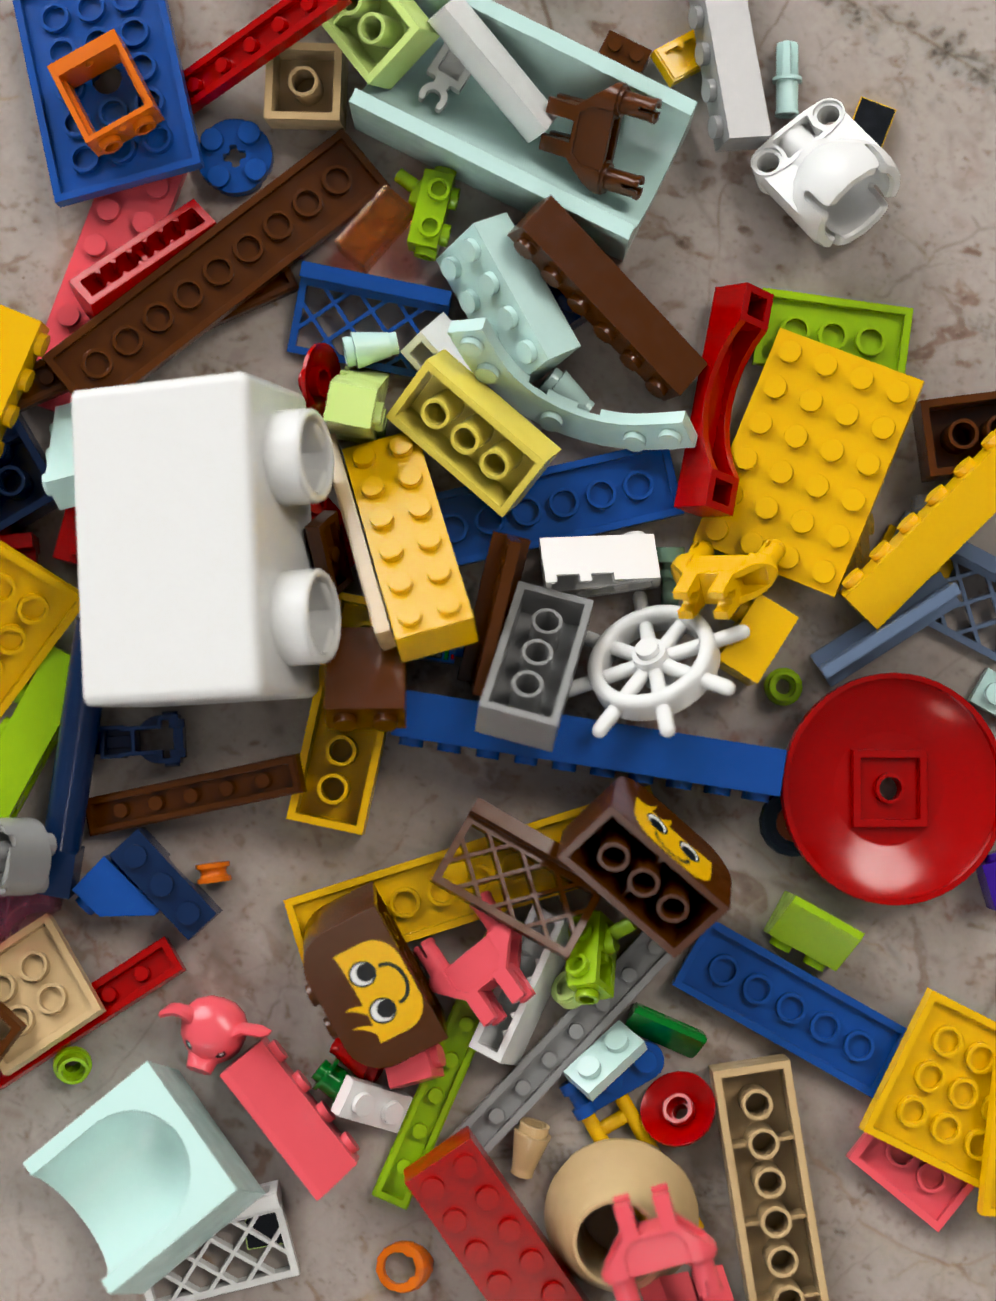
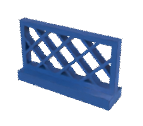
(364, 286)

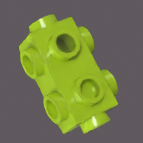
(432, 200)
(593, 958)

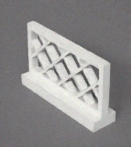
(266, 1204)

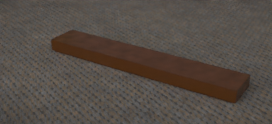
(195, 794)

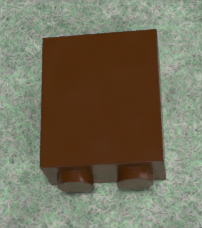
(365, 684)

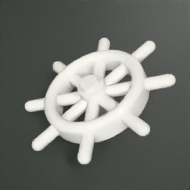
(654, 665)

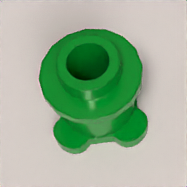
(329, 1078)

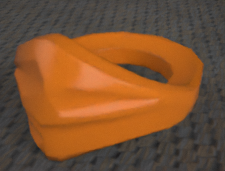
(422, 1259)

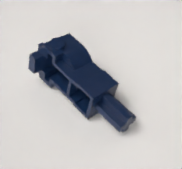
(124, 741)

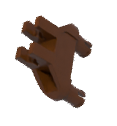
(595, 136)

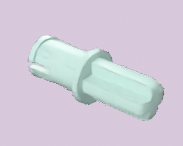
(787, 79)

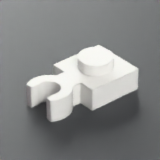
(447, 74)

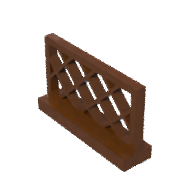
(493, 601)
(531, 846)

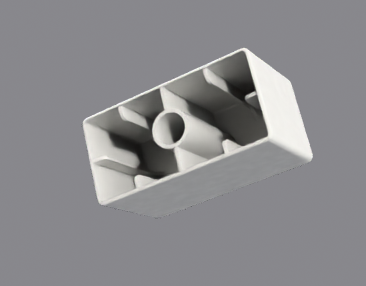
(200, 543)

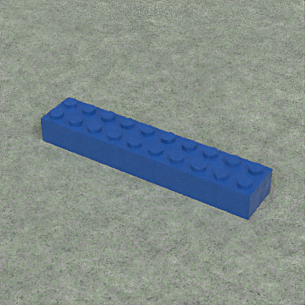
(625, 748)

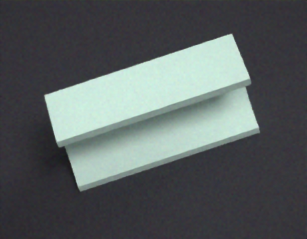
(495, 157)

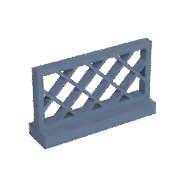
(979, 563)
(865, 643)

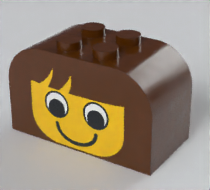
(648, 865)
(369, 981)

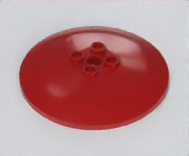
(944, 798)

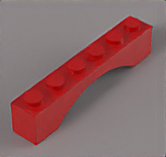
(735, 328)

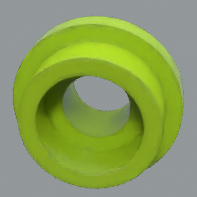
(793, 680)
(76, 1073)

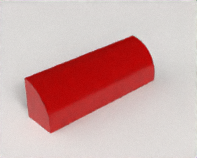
(139, 257)

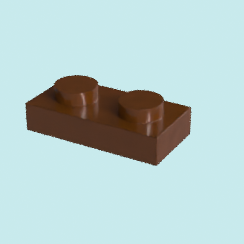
(329, 549)

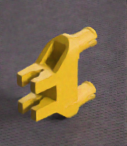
(723, 579)

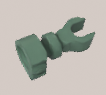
(666, 556)

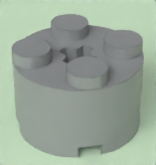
(24, 856)

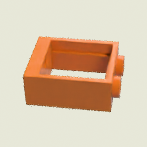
(90, 62)

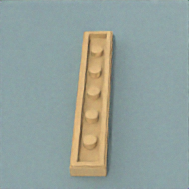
(361, 550)

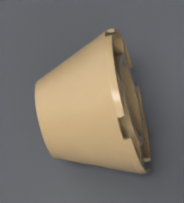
(591, 1181)

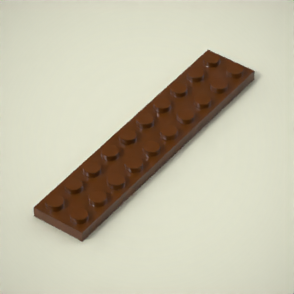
(219, 269)

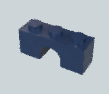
(160, 880)

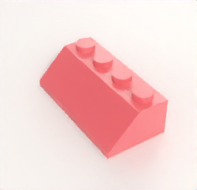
(291, 1116)

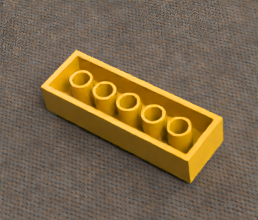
(410, 547)
(336, 764)

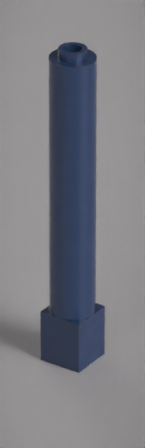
(71, 778)

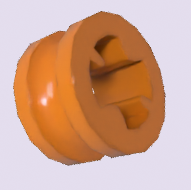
(213, 872)

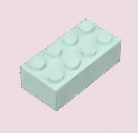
(509, 292)

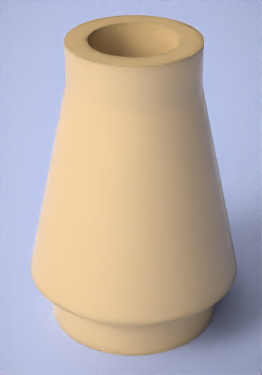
(528, 1146)

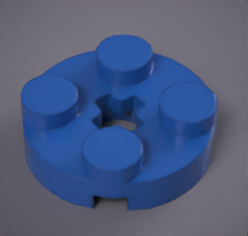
(253, 169)

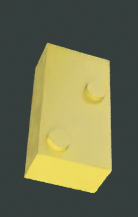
(472, 432)

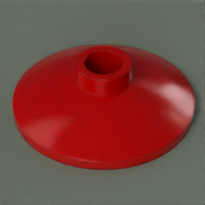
(317, 371)
(667, 1097)

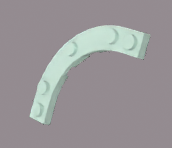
(556, 413)

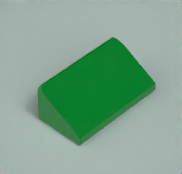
(665, 1030)

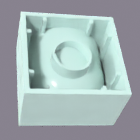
(147, 1176)

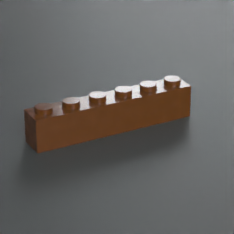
(606, 299)

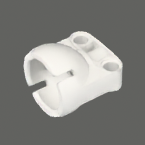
(827, 174)

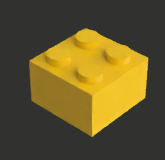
(768, 630)

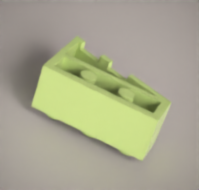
(357, 405)

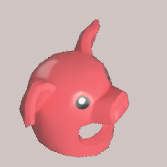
(212, 1030)

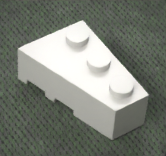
(600, 564)

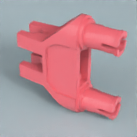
(480, 970)
(657, 1246)

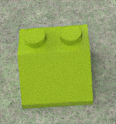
(811, 931)

